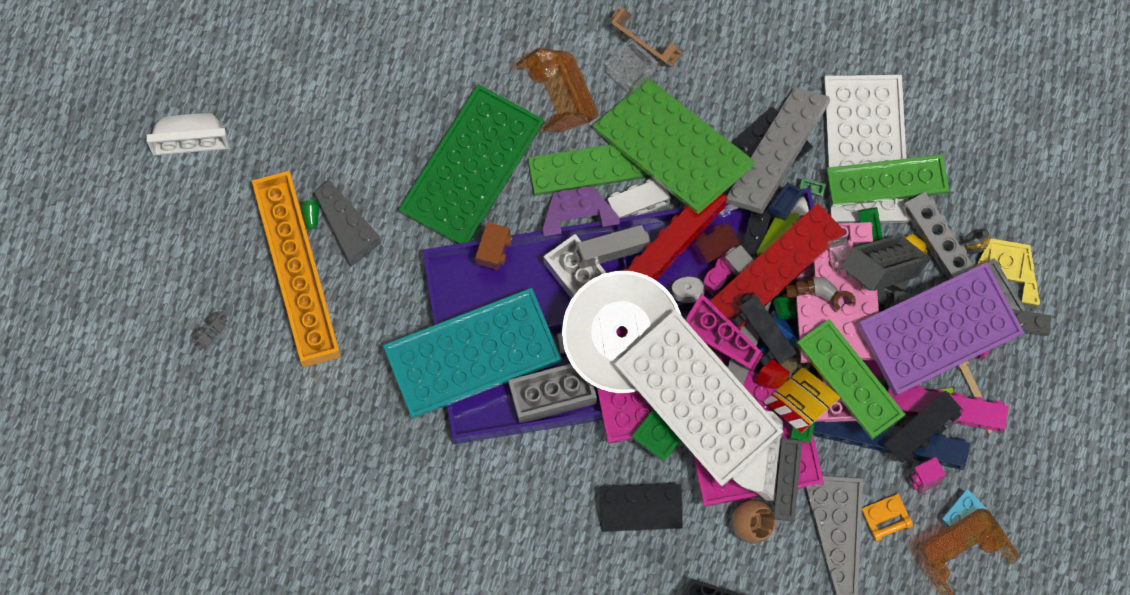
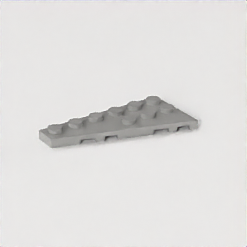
(838, 521)

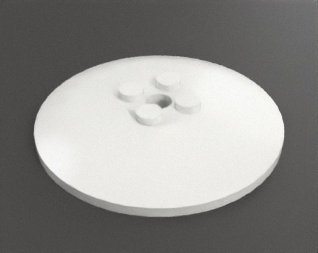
(597, 312)

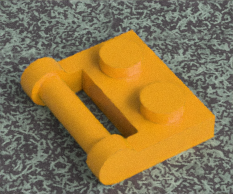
(885, 511)

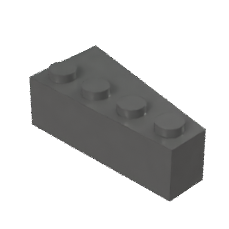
(349, 227)

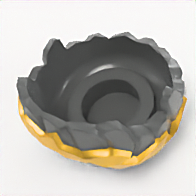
(976, 241)

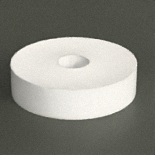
(687, 289)

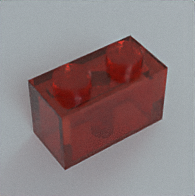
(715, 244)

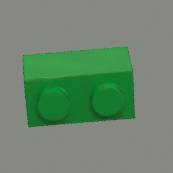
(816, 187)

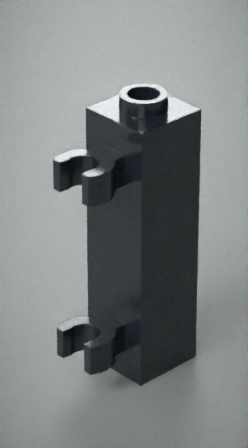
(765, 327)

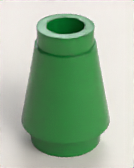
(310, 213)

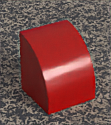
(772, 375)

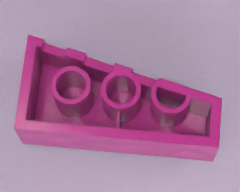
(722, 334)

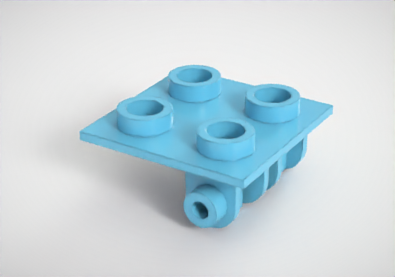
(965, 505)

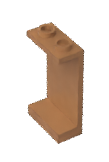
(669, 56)

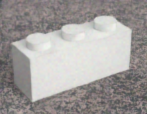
(639, 199)

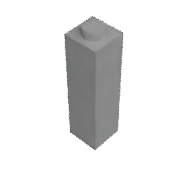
(611, 246)

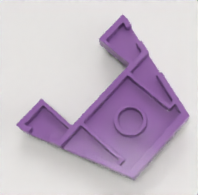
(577, 204)

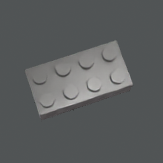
(550, 393)

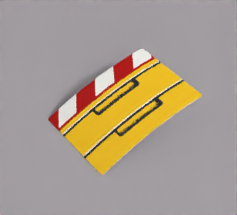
(802, 399)

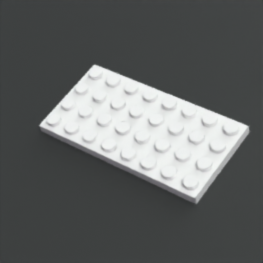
(863, 128)
(699, 398)

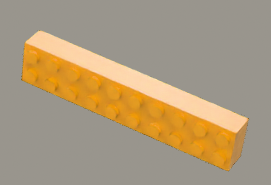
(296, 269)

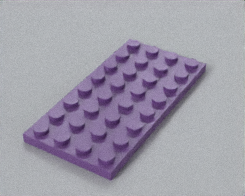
(940, 329)

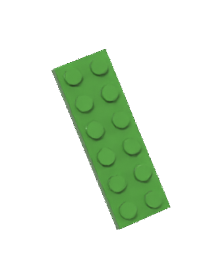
(582, 169)
(887, 180)
(850, 379)

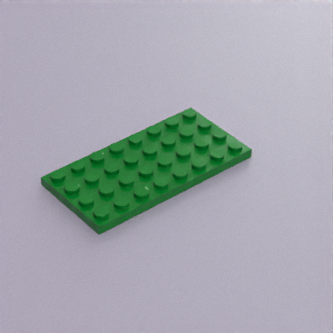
(471, 166)

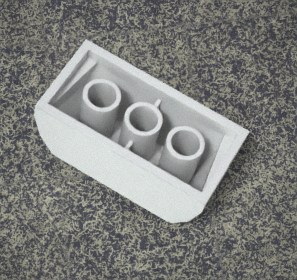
(187, 134)
(761, 472)

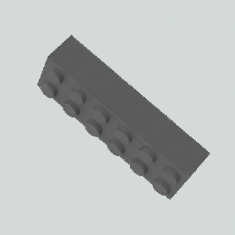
(885, 262)

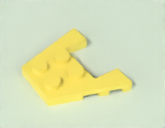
(1016, 264)

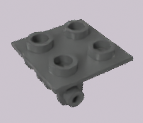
(199, 333)

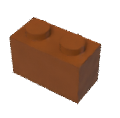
(493, 245)

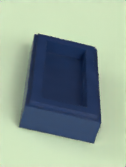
(786, 201)

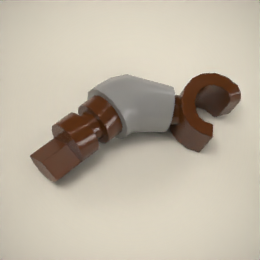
(820, 287)

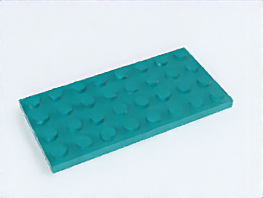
(472, 353)

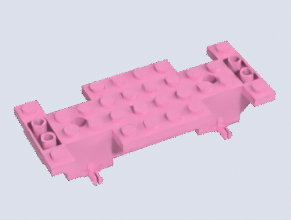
(815, 310)

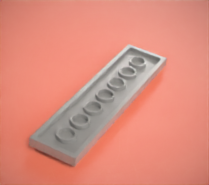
(778, 150)

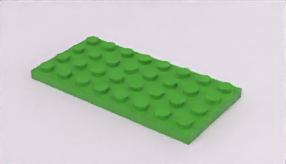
(673, 146)

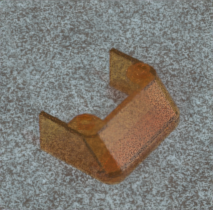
(565, 87)
(975, 528)

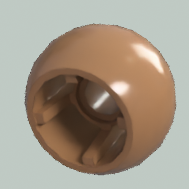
(753, 516)

